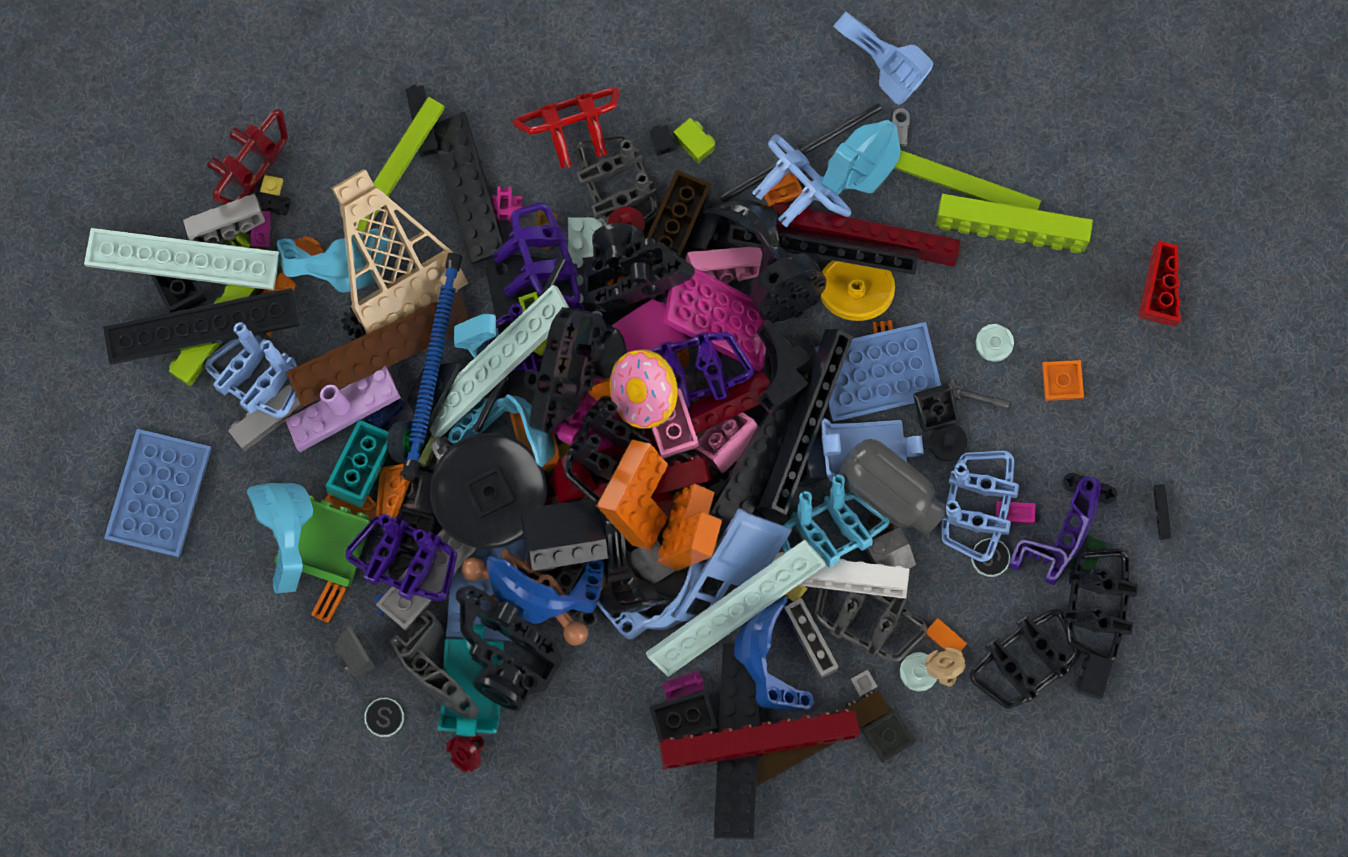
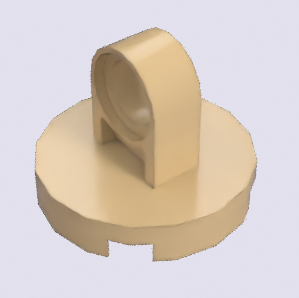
(945, 665)

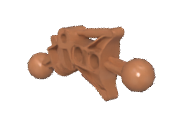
(474, 569)

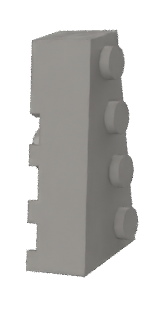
(225, 221)

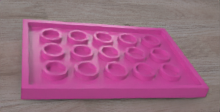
(716, 307)

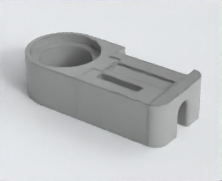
(902, 127)

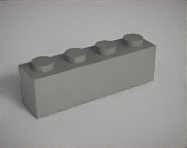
(259, 424)
(810, 638)

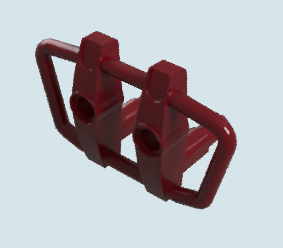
(253, 140)

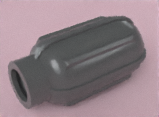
(892, 486)

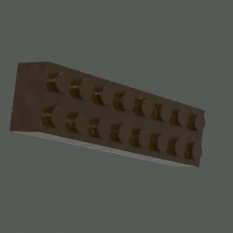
(677, 217)

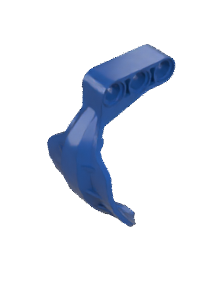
(539, 601)
(751, 649)

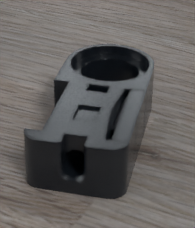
(274, 203)

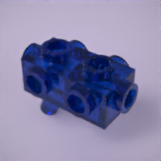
(381, 417)

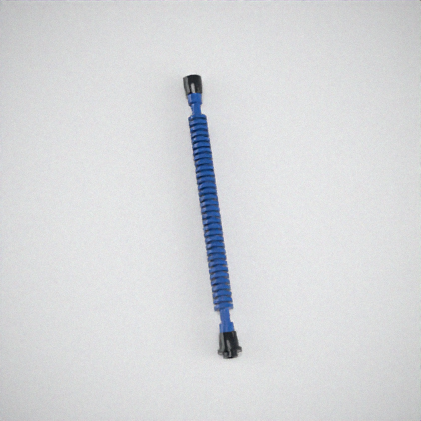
(437, 339)

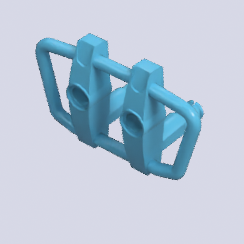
(841, 515)

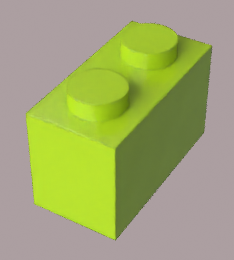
(694, 140)

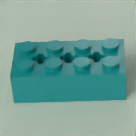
(356, 453)

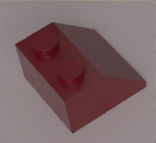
(563, 488)

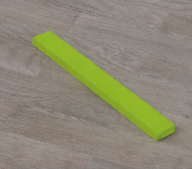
(406, 150)
(963, 182)

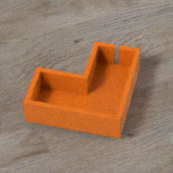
(629, 493)
(690, 529)

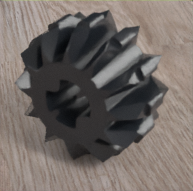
(350, 325)

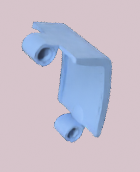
(842, 438)

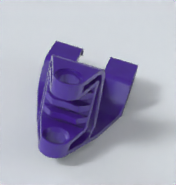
(1084, 506)

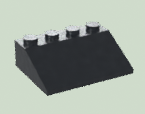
(563, 534)

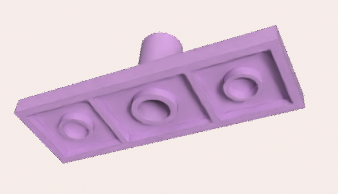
(342, 408)

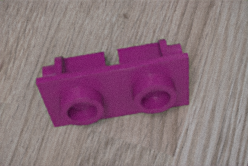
(261, 234)
(683, 686)

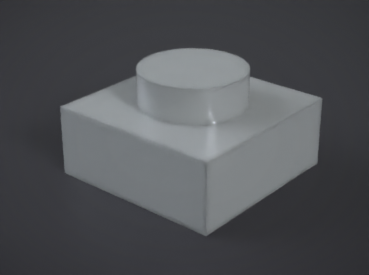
(863, 683)

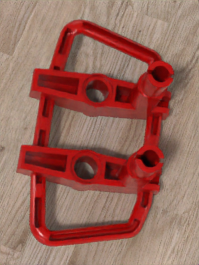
(554, 124)

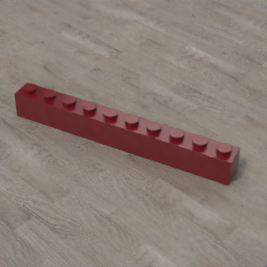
(931, 246)
(709, 411)
(675, 477)
(758, 740)

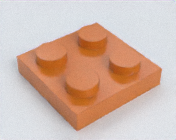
(1062, 380)

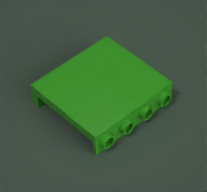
(326, 539)

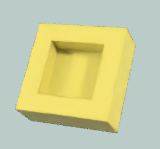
(272, 185)
(796, 593)

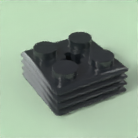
(946, 411)
(419, 520)

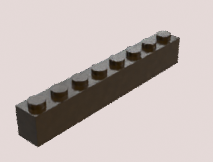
(774, 763)

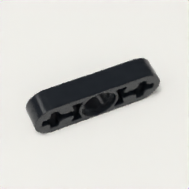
(1105, 488)
(1161, 506)

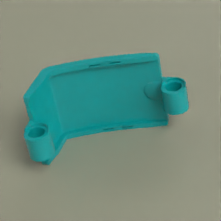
(464, 671)

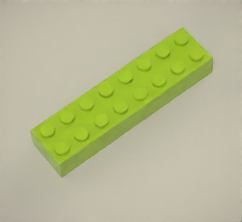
(1013, 223)

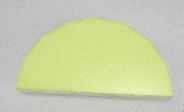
(427, 454)

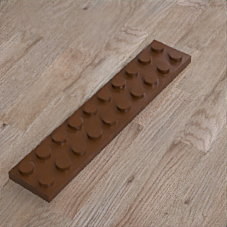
(371, 352)

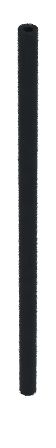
(806, 149)
(496, 390)

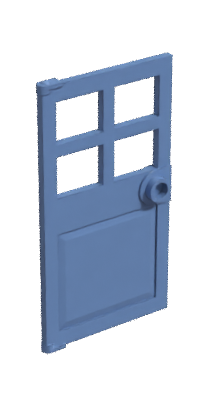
(740, 554)

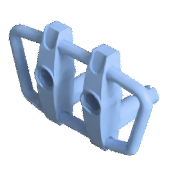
(795, 163)
(243, 366)
(1002, 488)

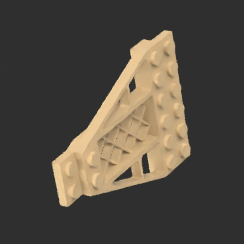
(401, 295)

